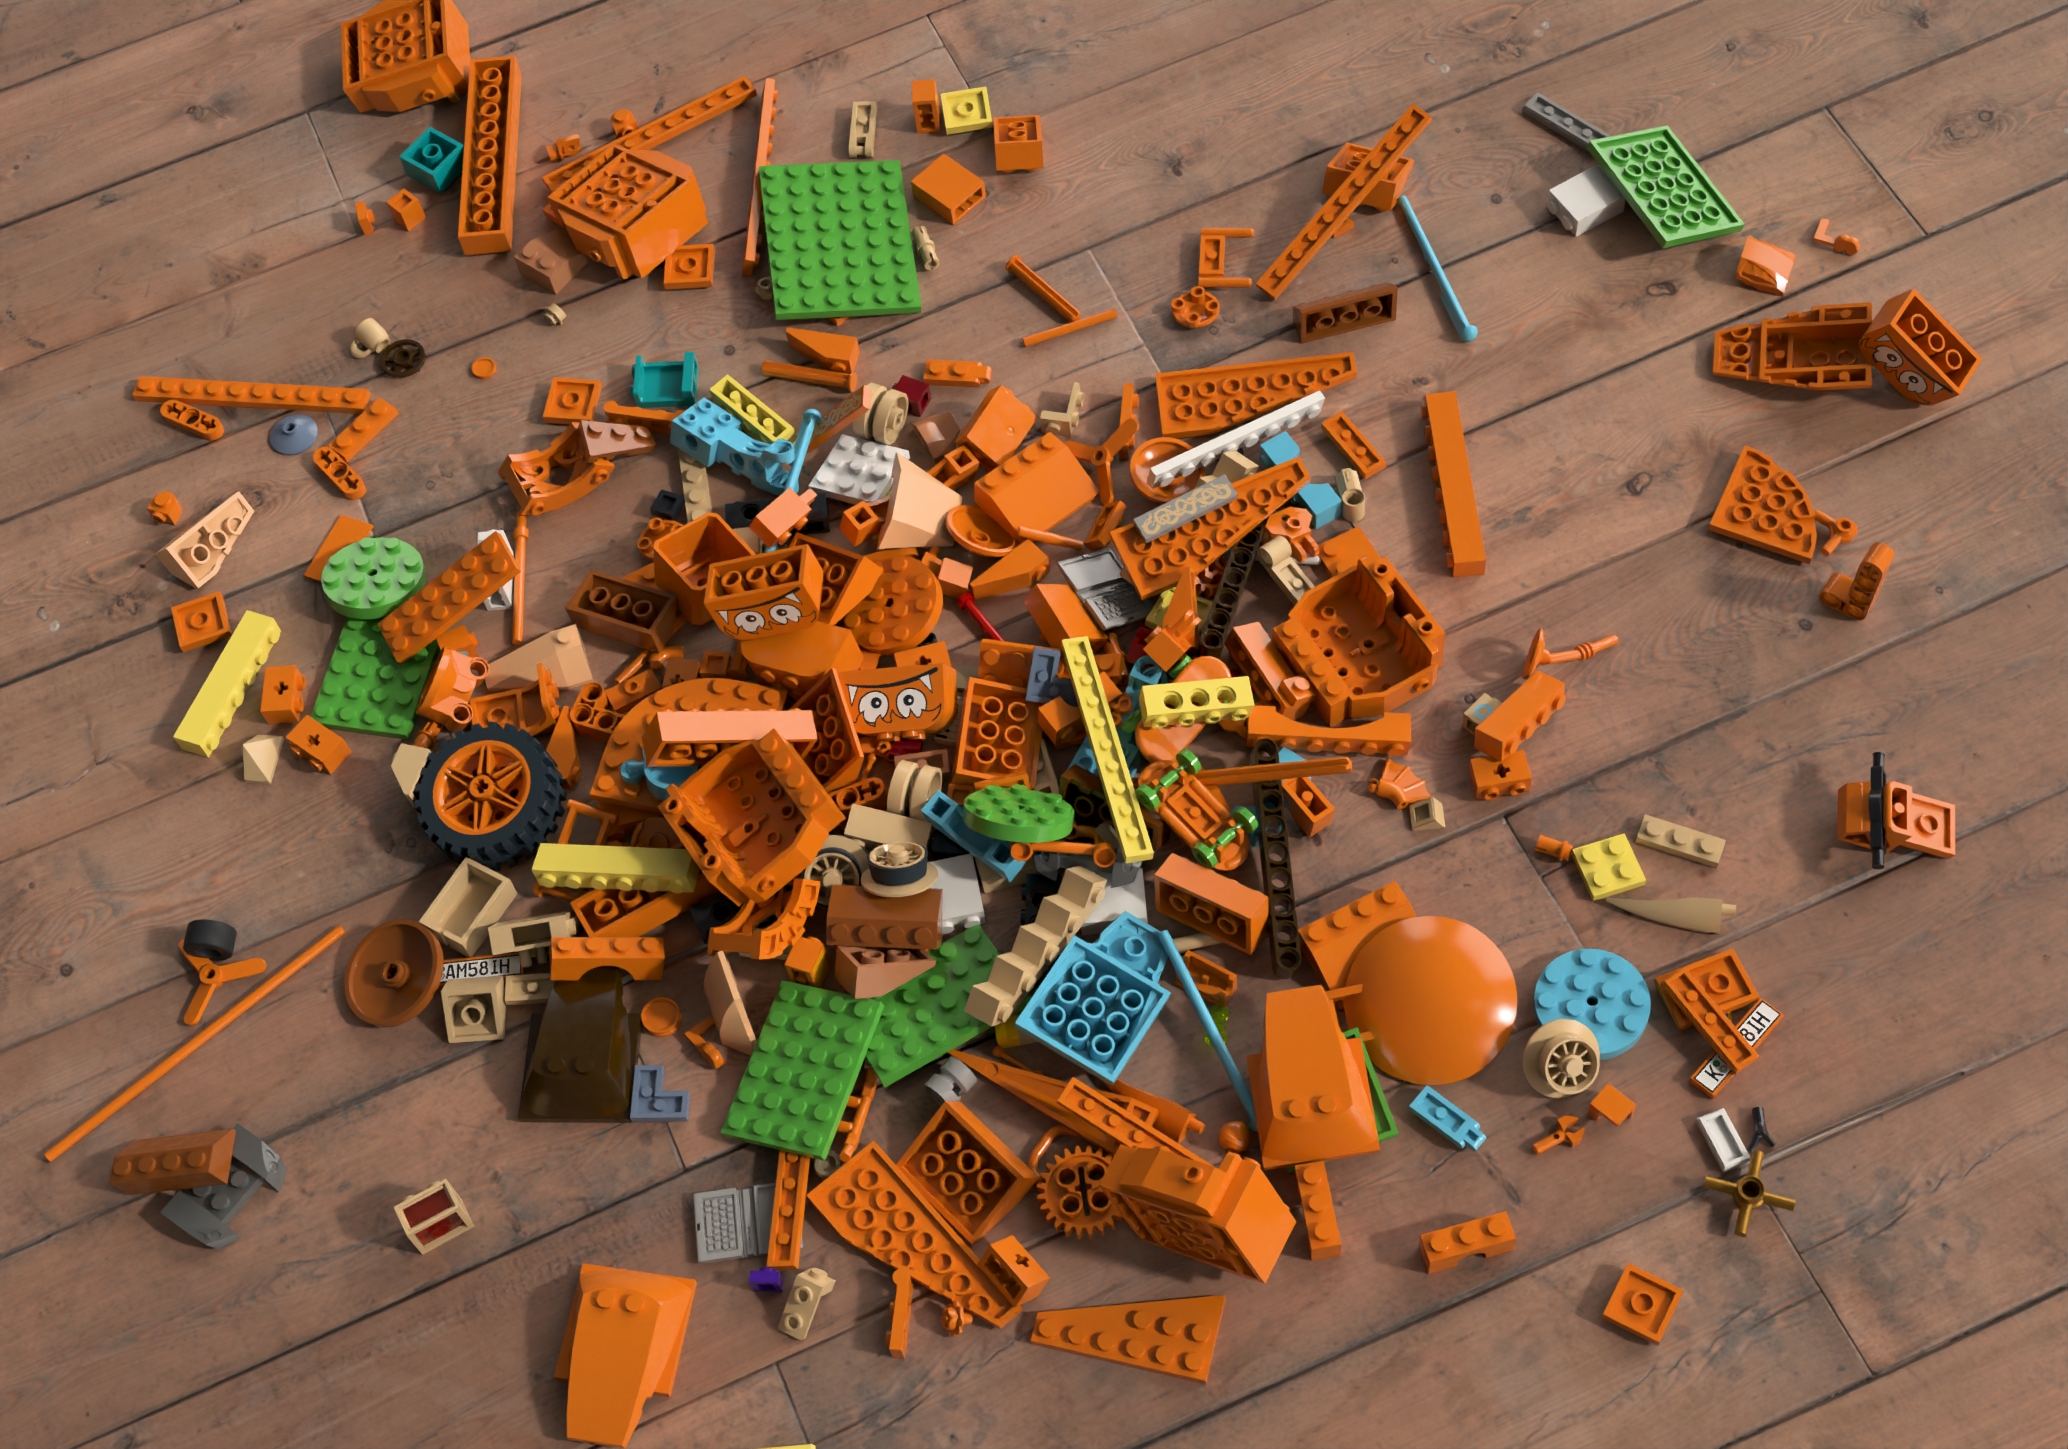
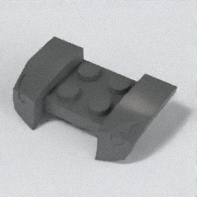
(1049, 862)
(209, 1209)

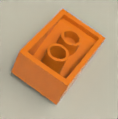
(1018, 143)

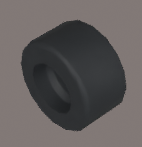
(209, 939)

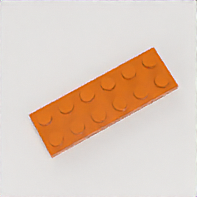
(449, 597)

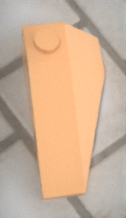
(203, 546)
(558, 650)

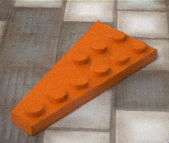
(1151, 1336)

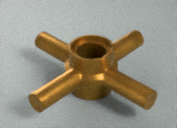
(1746, 1203)

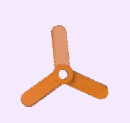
(1108, 451)
(223, 973)

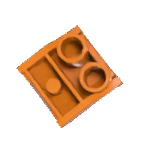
(1765, 266)

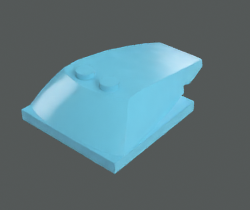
(1100, 998)

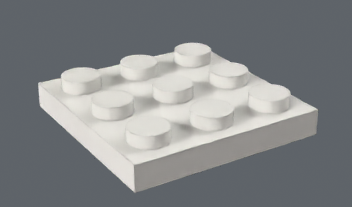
(857, 470)

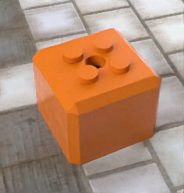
(685, 557)

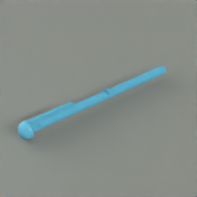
(1466, 332)
(801, 445)
(1210, 1027)

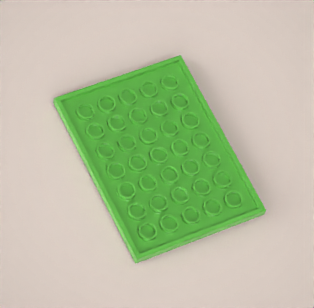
(838, 240)

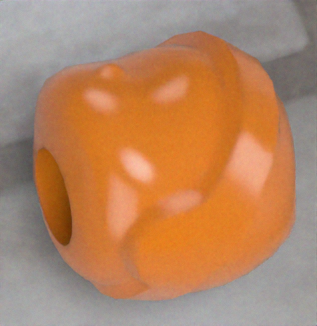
(1234, 1136)

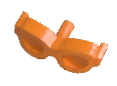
(1123, 707)

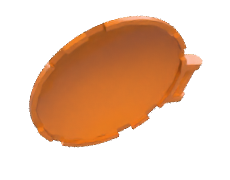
(1430, 1000)

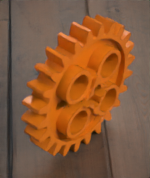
(1057, 1196)

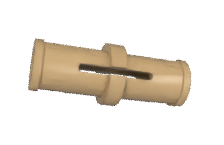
(925, 248)

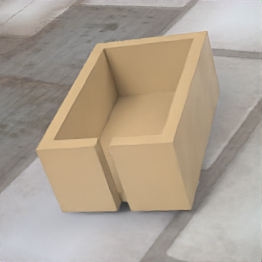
(468, 906)

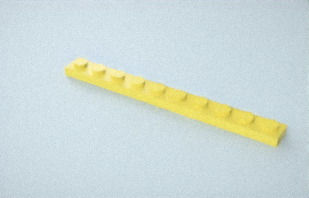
(1107, 750)

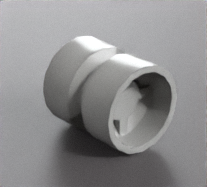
(952, 1081)

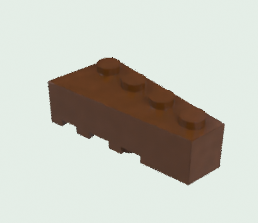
(1087, 797)

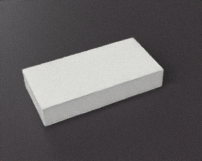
(1723, 1140)

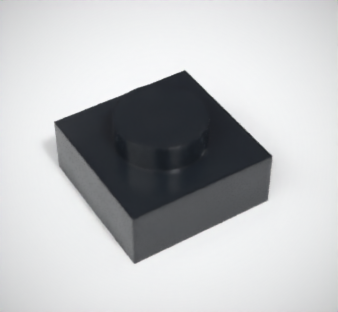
(667, 505)

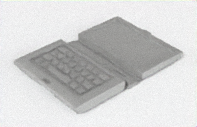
(1102, 589)
(733, 1223)

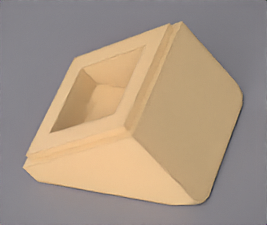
(1427, 814)

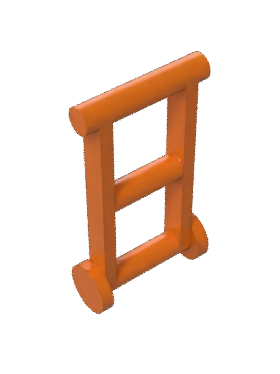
(577, 807)

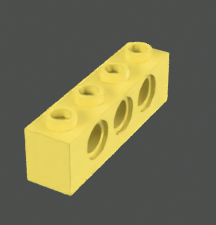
(757, 418)
(1206, 692)

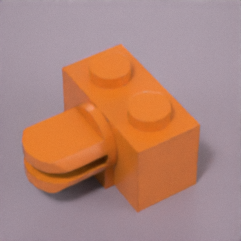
(1167, 644)

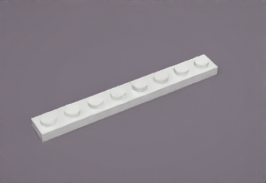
(1238, 438)

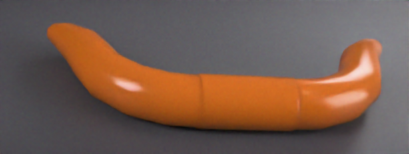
(1043, 1145)

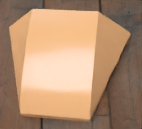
(916, 509)
(727, 1006)

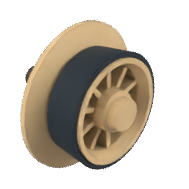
(837, 862)
(898, 870)

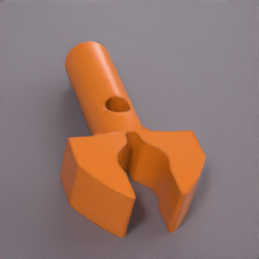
(1560, 1135)

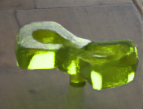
(1219, 1015)

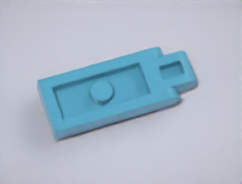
(1447, 1119)

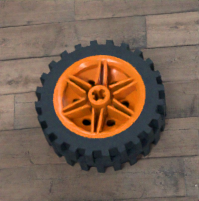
(504, 763)

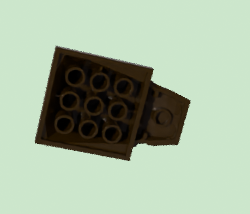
(582, 1053)

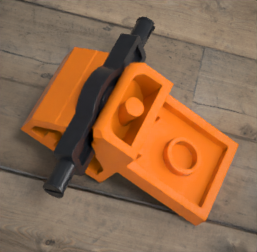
(1890, 815)

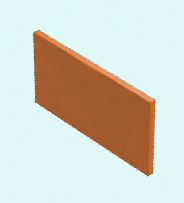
(342, 534)

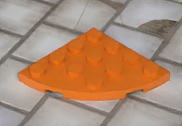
(1766, 508)

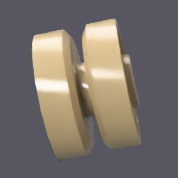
(885, 416)
(912, 789)

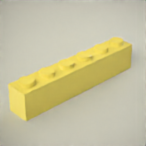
(227, 684)
(615, 868)

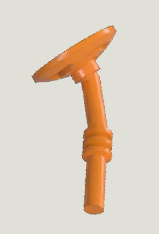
(1539, 655)

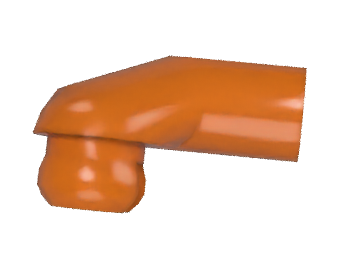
(656, 659)

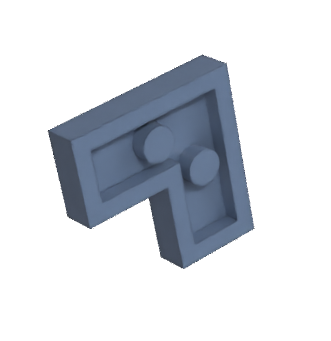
(1043, 681)
(653, 1103)

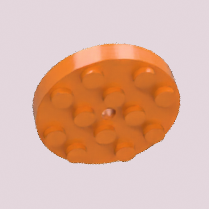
(910, 619)

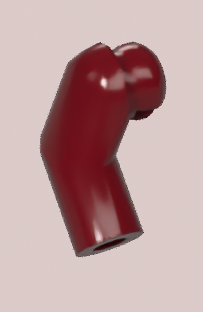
(902, 747)

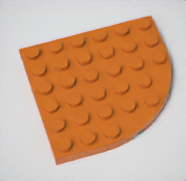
(626, 739)

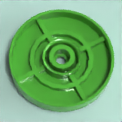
(372, 577)
(1018, 814)

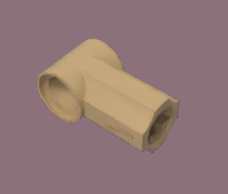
(1351, 495)

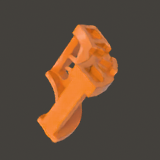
(550, 497)
(768, 943)

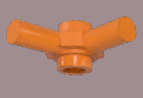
(1840, 530)

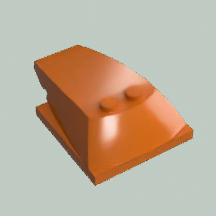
(1309, 1084)
(620, 1349)

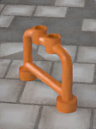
(1102, 852)

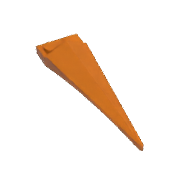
(1044, 1093)

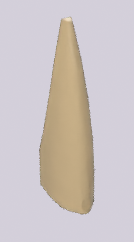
(1686, 913)

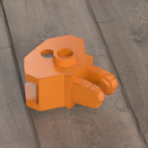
(1294, 530)

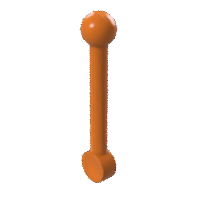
(871, 758)
(998, 1052)

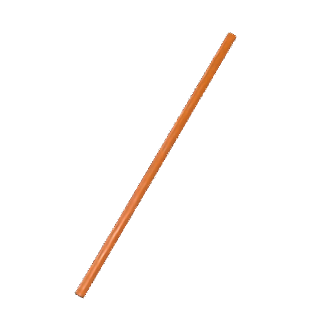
(194, 1044)

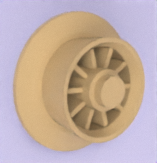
(1561, 1058)

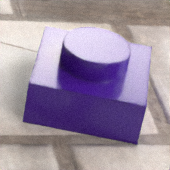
(766, 1280)

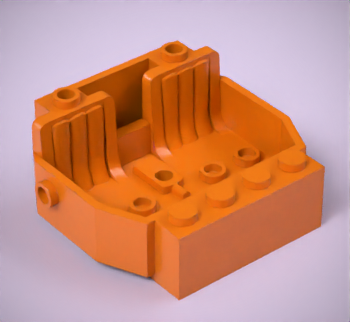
(405, 55)
(630, 208)
(1343, 616)
(737, 795)
(1201, 1211)

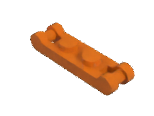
(656, 419)

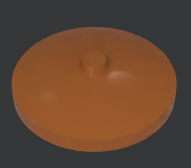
(393, 973)

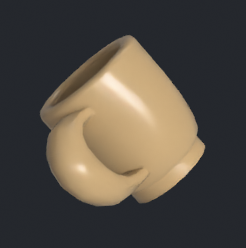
(371, 336)

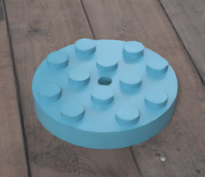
(1602, 977)

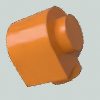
(623, 122)
(165, 508)

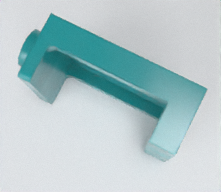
(665, 382)

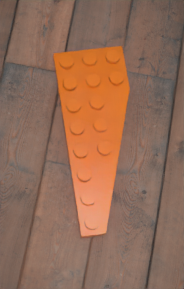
(1224, 396)
(1159, 563)
(893, 1222)

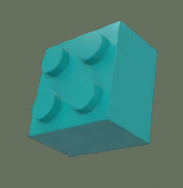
(433, 159)

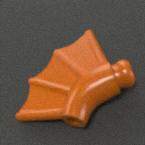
(1399, 785)

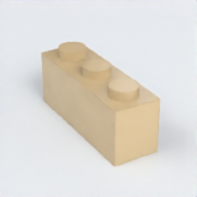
(876, 827)

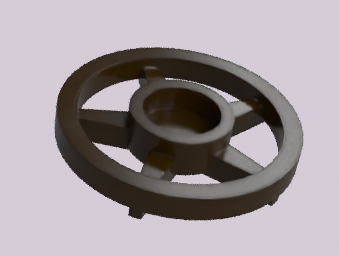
(403, 358)

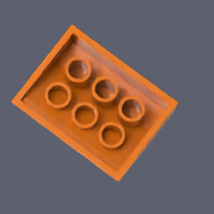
(1035, 488)
(846, 577)
(995, 733)
(837, 752)
(1338, 937)
(966, 1171)

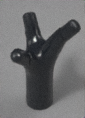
(1760, 1129)

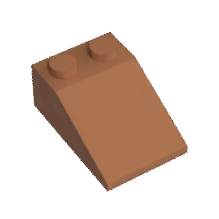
(550, 260)
(878, 970)

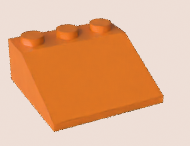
(1387, 190)

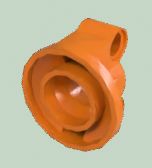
(451, 688)

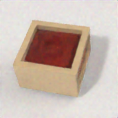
(433, 1216)

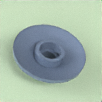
(293, 434)

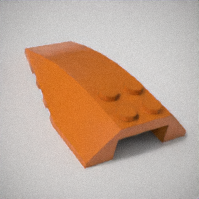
(1799, 350)

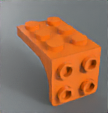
(525, 708)

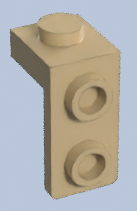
(1063, 423)
(803, 1301)

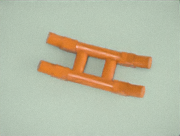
(862, 1105)

